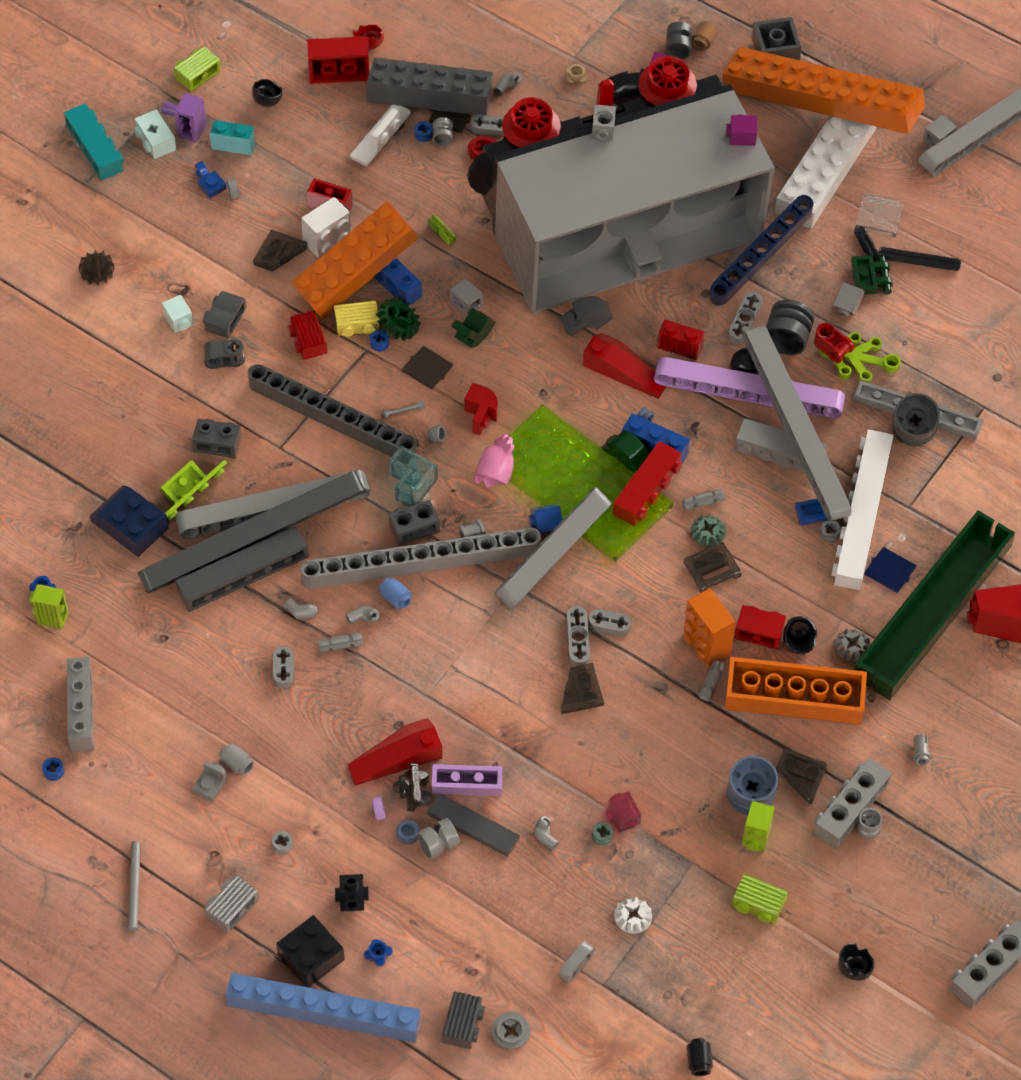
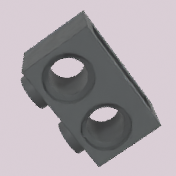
(416, 526)

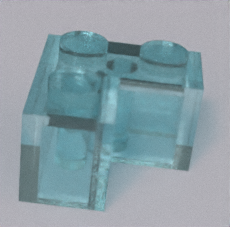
(414, 474)

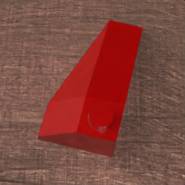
(620, 363)

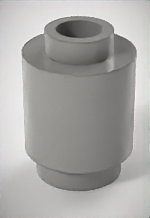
(236, 759)

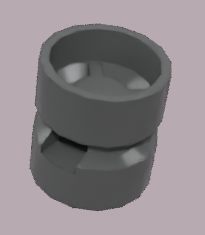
(679, 40)

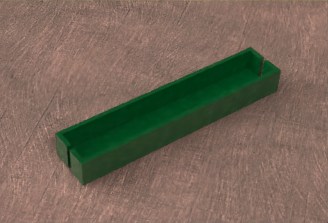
(934, 604)

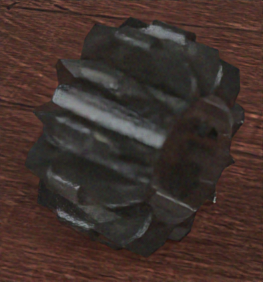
(96, 267)

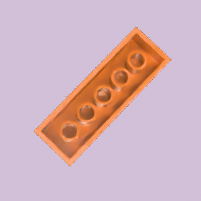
(355, 259)
(796, 690)

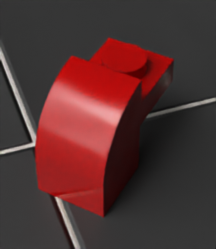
(483, 404)

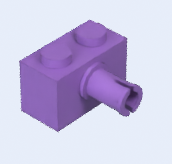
(189, 116)

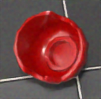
(374, 34)

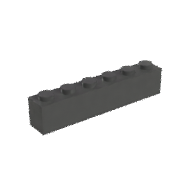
(242, 568)

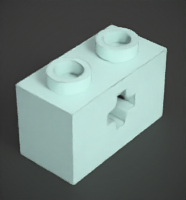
(154, 134)

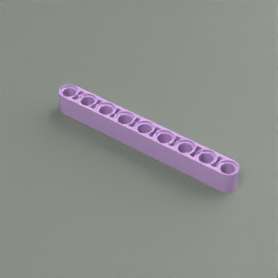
(742, 386)

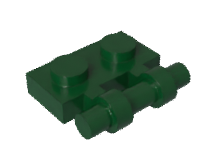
(865, 277)

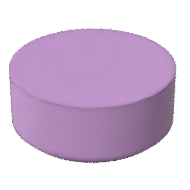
(379, 809)

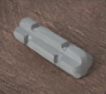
(703, 499)
(340, 642)
(711, 680)

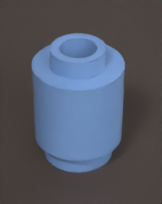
(395, 593)

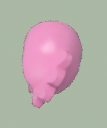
(496, 462)

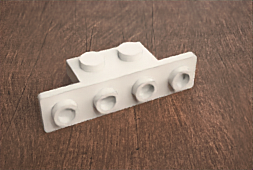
(380, 134)

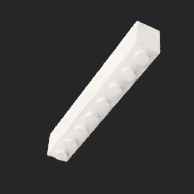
(864, 508)

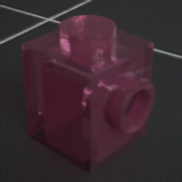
(623, 811)

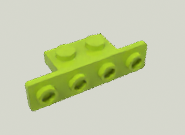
(185, 483)

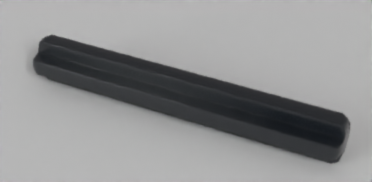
(920, 258)

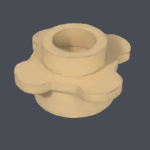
(576, 74)

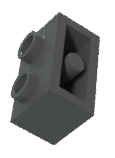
(216, 438)

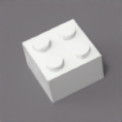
(325, 226)

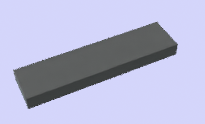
(474, 825)

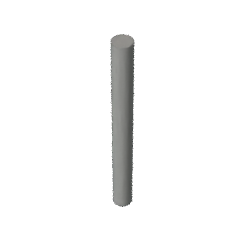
(134, 886)

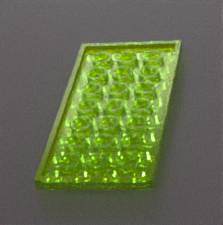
(563, 466)

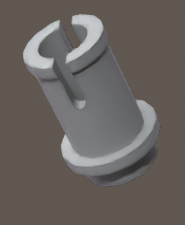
(921, 753)

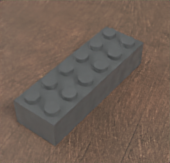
(429, 86)

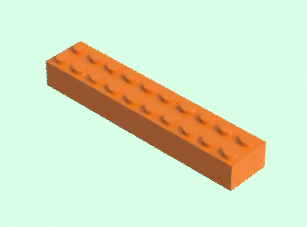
(824, 90)

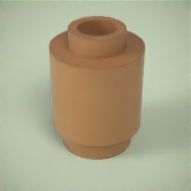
(704, 35)

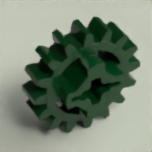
(398, 319)

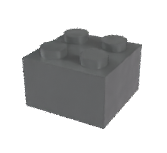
(777, 37)

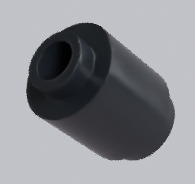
(699, 1057)

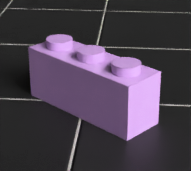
(467, 780)

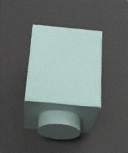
(177, 314)

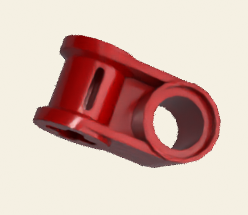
(835, 344)

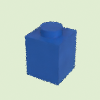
(545, 517)

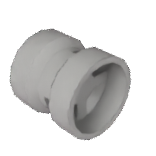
(442, 131)
(867, 818)

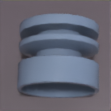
(751, 774)

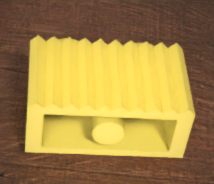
(356, 318)

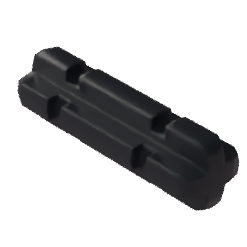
(866, 242)

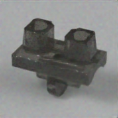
(409, 787)

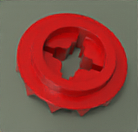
(475, 145)

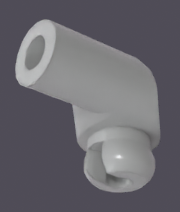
(507, 81)
(301, 611)
(363, 613)
(542, 833)

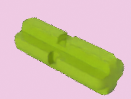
(444, 232)

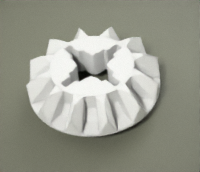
(633, 925)

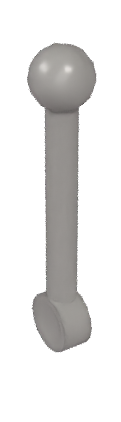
(420, 406)

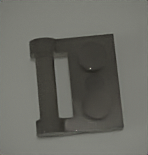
(709, 561)

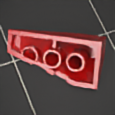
(411, 744)

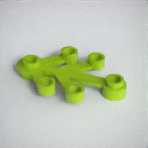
(858, 356)

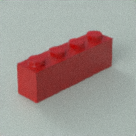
(647, 484)

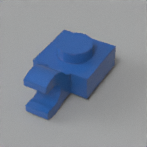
(211, 182)

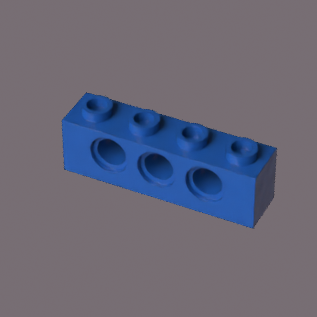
(400, 282)

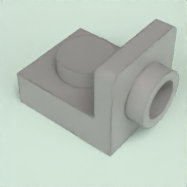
(210, 781)

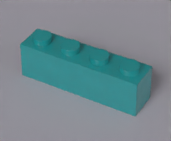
(93, 141)

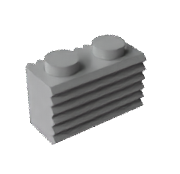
(231, 903)

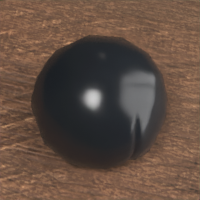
(266, 93)
(743, 362)
(855, 962)

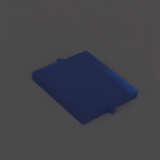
(890, 569)

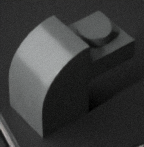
(586, 311)

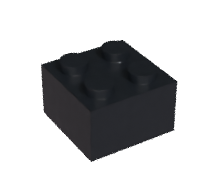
(310, 951)

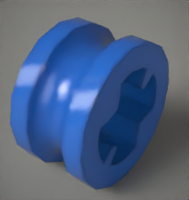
(423, 137)
(375, 336)
(46, 767)

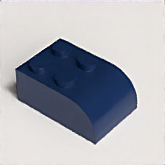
(130, 520)

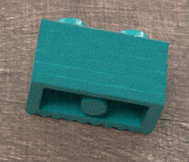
(232, 137)

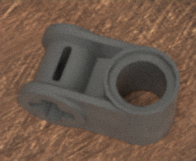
(222, 353)

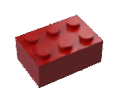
(338, 59)

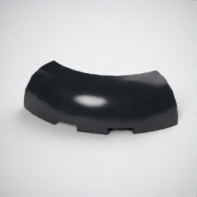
(626, 87)

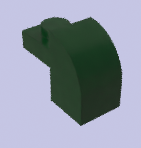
(474, 328)
(627, 449)

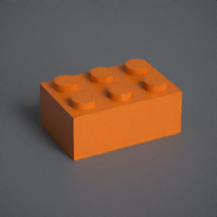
(708, 627)

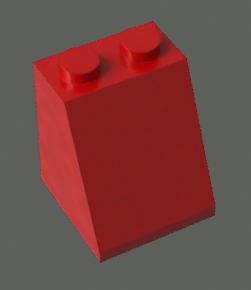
(997, 612)

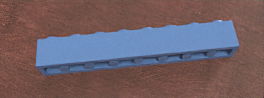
(323, 1007)

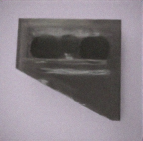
(278, 250)
(581, 690)
(801, 773)

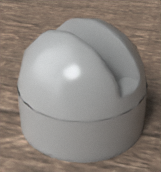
(437, 433)

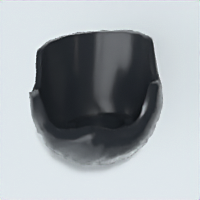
(800, 635)

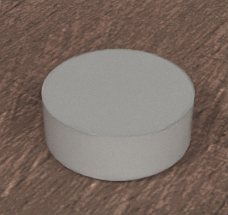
(232, 188)

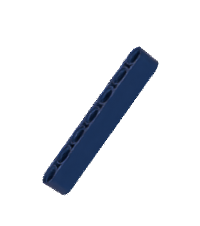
(764, 241)

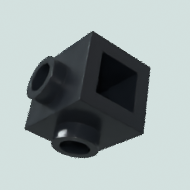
(351, 893)

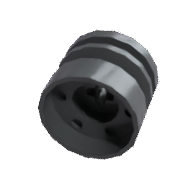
(790, 326)
(918, 408)

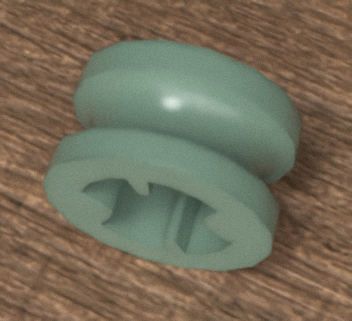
(597, 830)

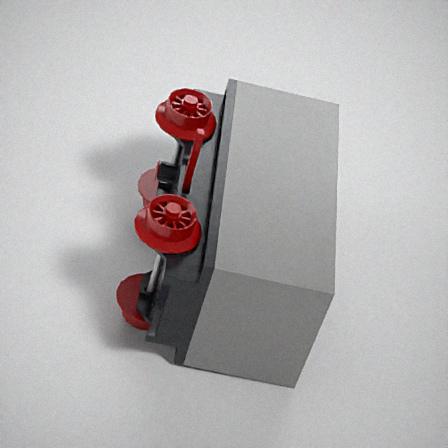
(611, 212)

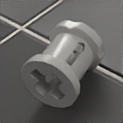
(473, 529)

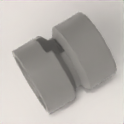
(437, 838)

